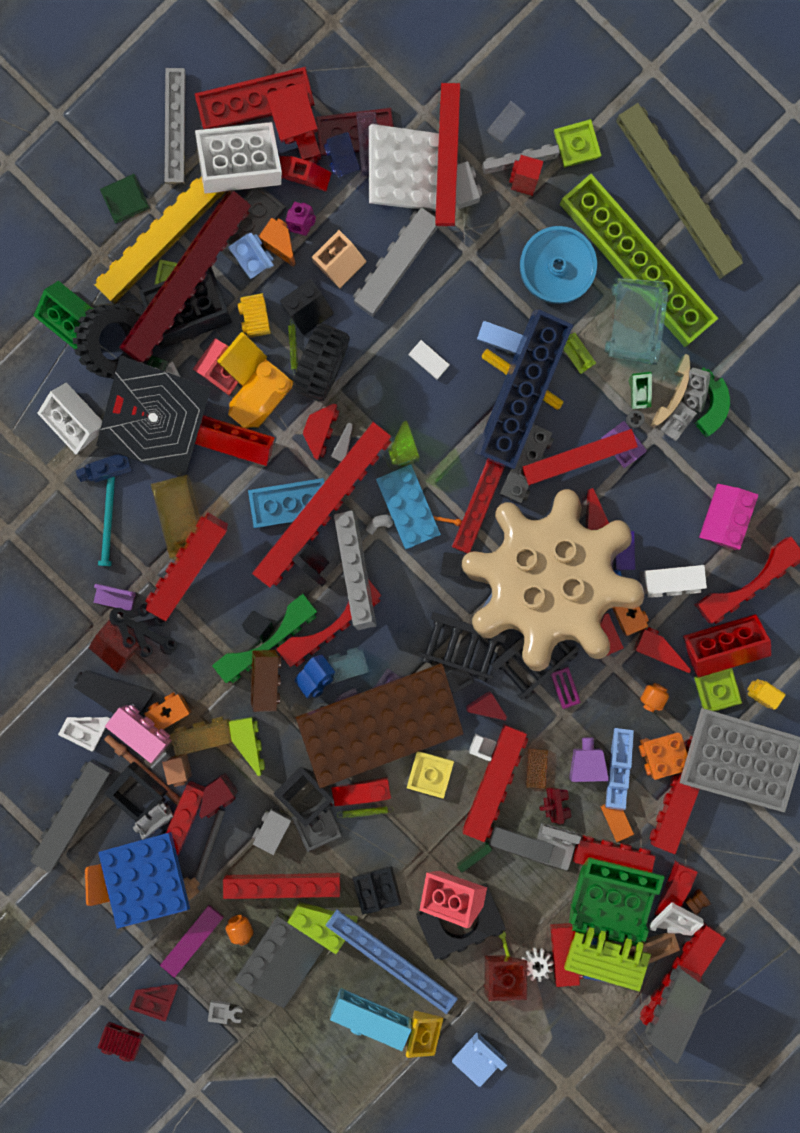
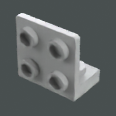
(564, 844)

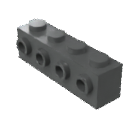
(515, 485)

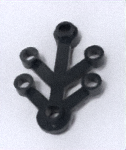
(140, 630)

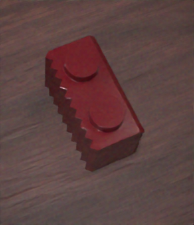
(120, 1042)

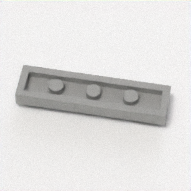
(493, 164)

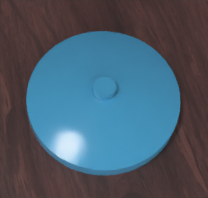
(558, 264)

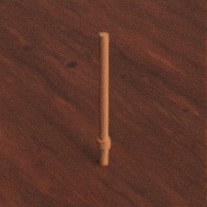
(121, 750)

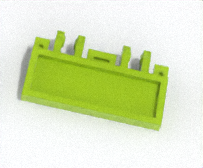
(606, 961)

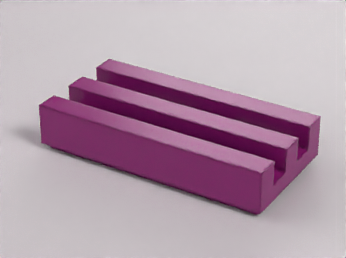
(559, 672)

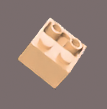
(339, 259)

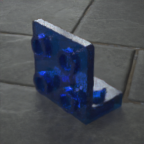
(342, 154)

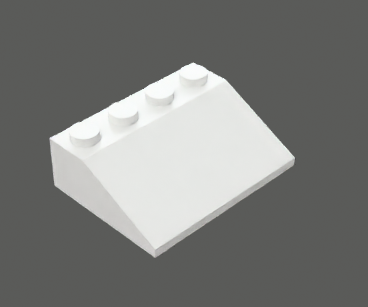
(238, 157)

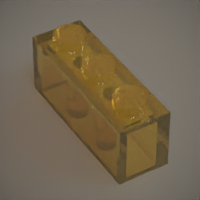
(201, 736)

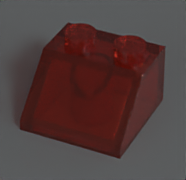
(109, 647)
(505, 978)

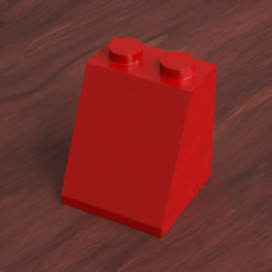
(292, 113)

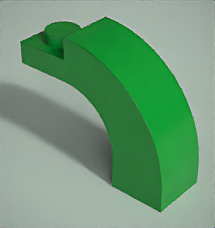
(718, 406)

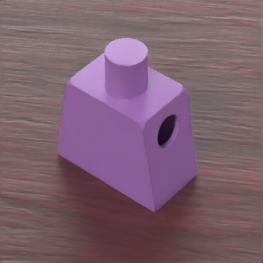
(588, 763)

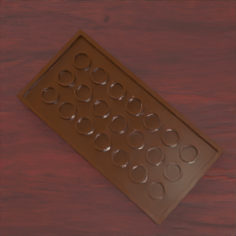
(379, 725)

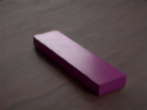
(191, 941)

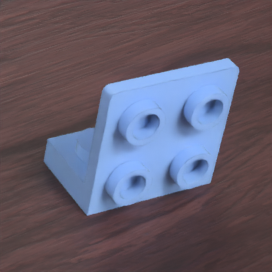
(251, 255)
(479, 1059)

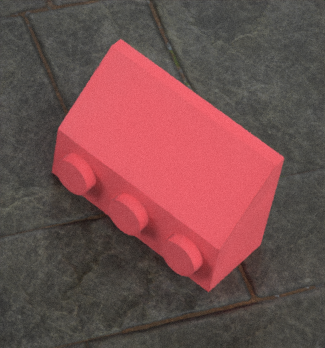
(452, 898)

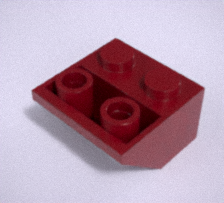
(217, 793)

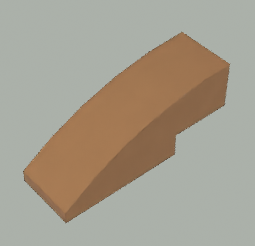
(658, 946)

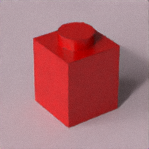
(308, 149)

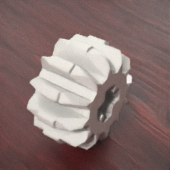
(545, 963)

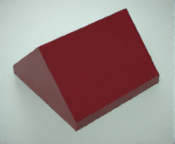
(486, 706)

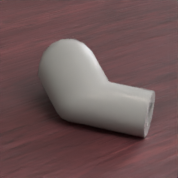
(377, 521)

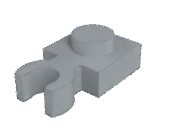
(220, 1012)

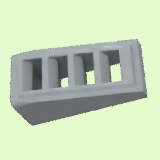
(342, 446)

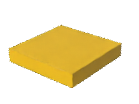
(241, 358)

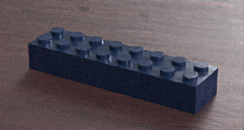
(524, 389)

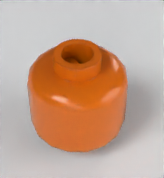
(654, 697)
(239, 930)

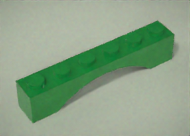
(297, 613)

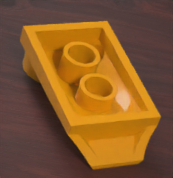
(259, 395)

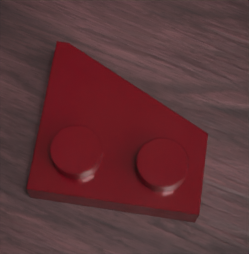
(154, 1001)

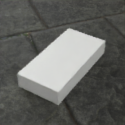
(429, 359)

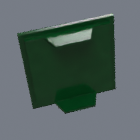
(124, 198)

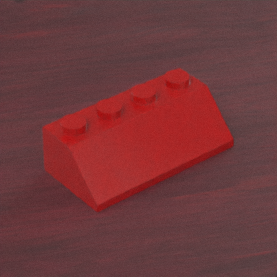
(727, 645)

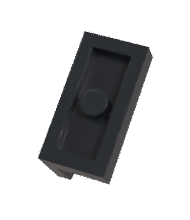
(311, 563)

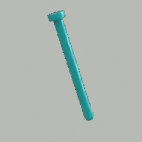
(107, 523)

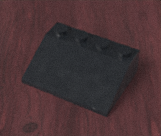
(201, 313)

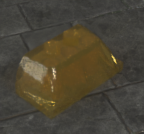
(176, 511)

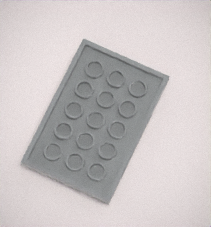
(742, 760)

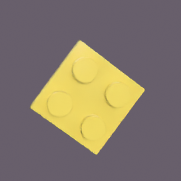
(430, 774)

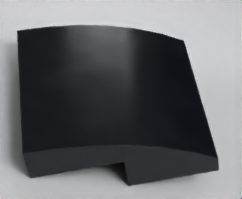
(377, 890)

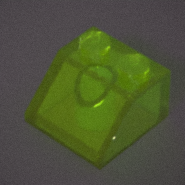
(404, 448)

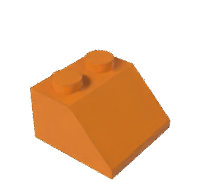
(278, 241)

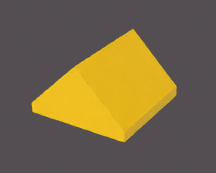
(423, 1035)

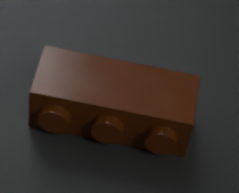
(265, 680)

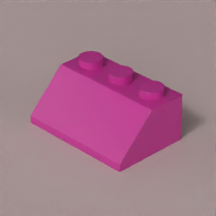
(728, 516)

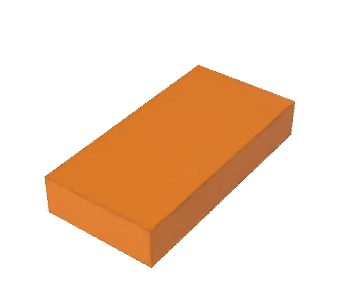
(617, 823)

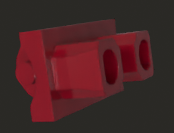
(553, 805)

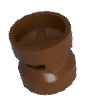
(697, 902)

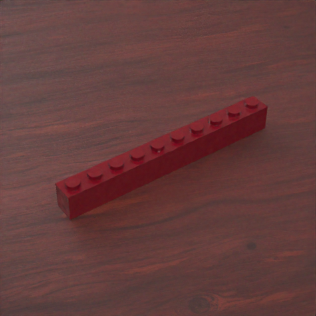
(185, 277)

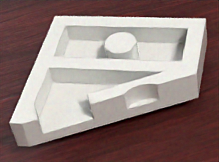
(84, 731)
(677, 920)

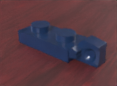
(104, 468)

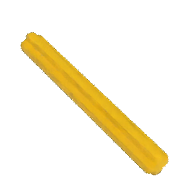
(503, 366)

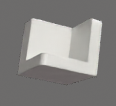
(482, 747)

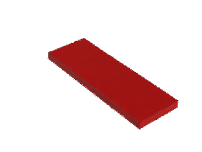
(246, 99)

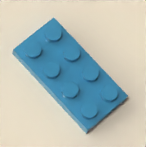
(281, 502)
(408, 506)

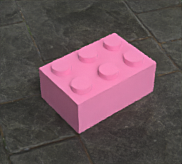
(138, 732)

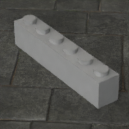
(396, 262)
(355, 570)

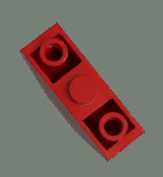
(304, 172)
(319, 429)

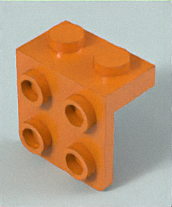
(663, 755)
(95, 886)

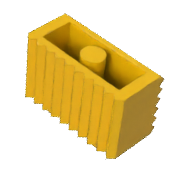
(255, 315)
(765, 694)

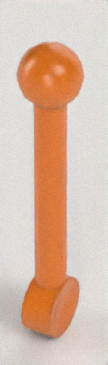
(457, 522)

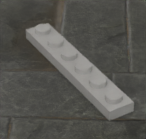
(175, 125)

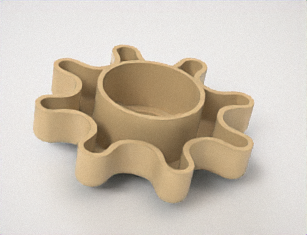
(552, 580)

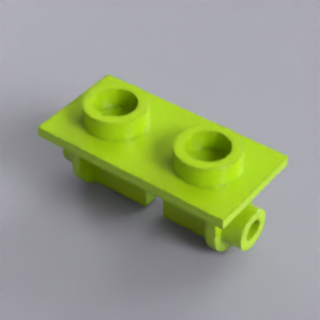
(578, 353)

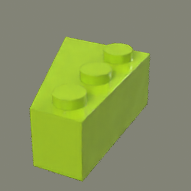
(312, 922)

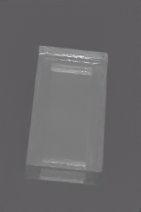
(506, 122)

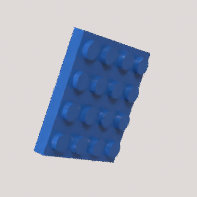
(144, 880)

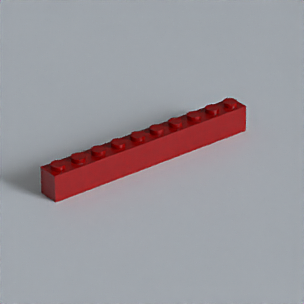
(322, 504)

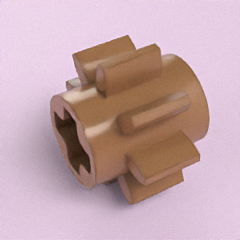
(191, 887)

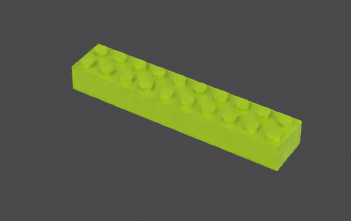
(636, 256)

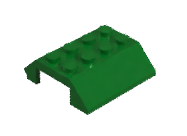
(614, 900)

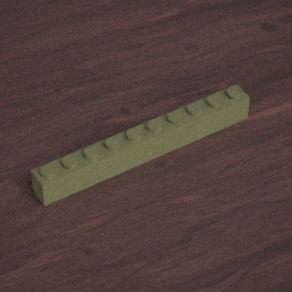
(679, 191)

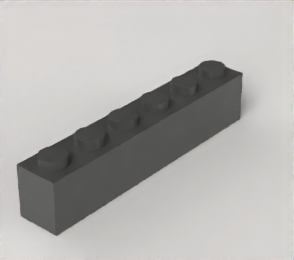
(71, 815)

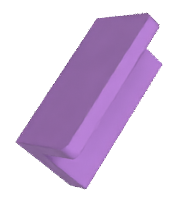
(627, 457)
(114, 597)

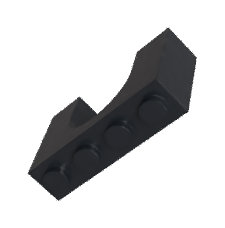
(443, 942)

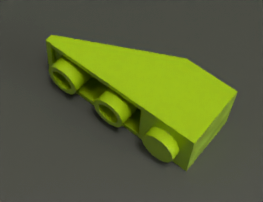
(245, 739)

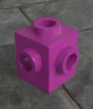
(300, 218)

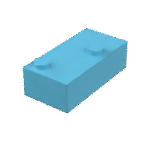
(371, 1019)

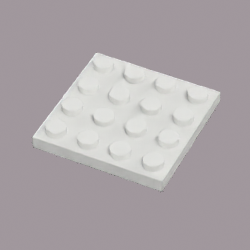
(403, 167)

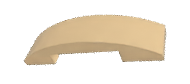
(682, 371)

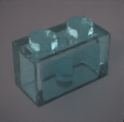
(348, 665)

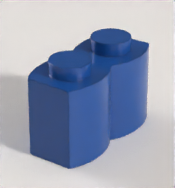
(315, 677)

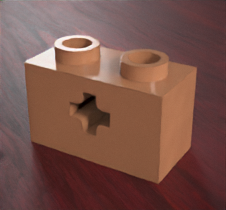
(177, 770)

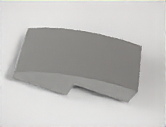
(697, 389)

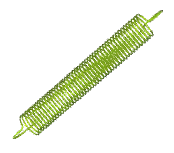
(293, 346)
(358, 812)

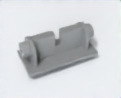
(160, 815)

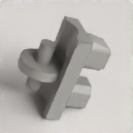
(678, 421)

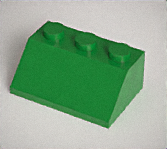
(60, 311)

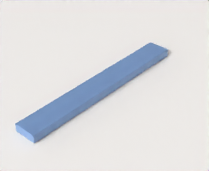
(391, 961)

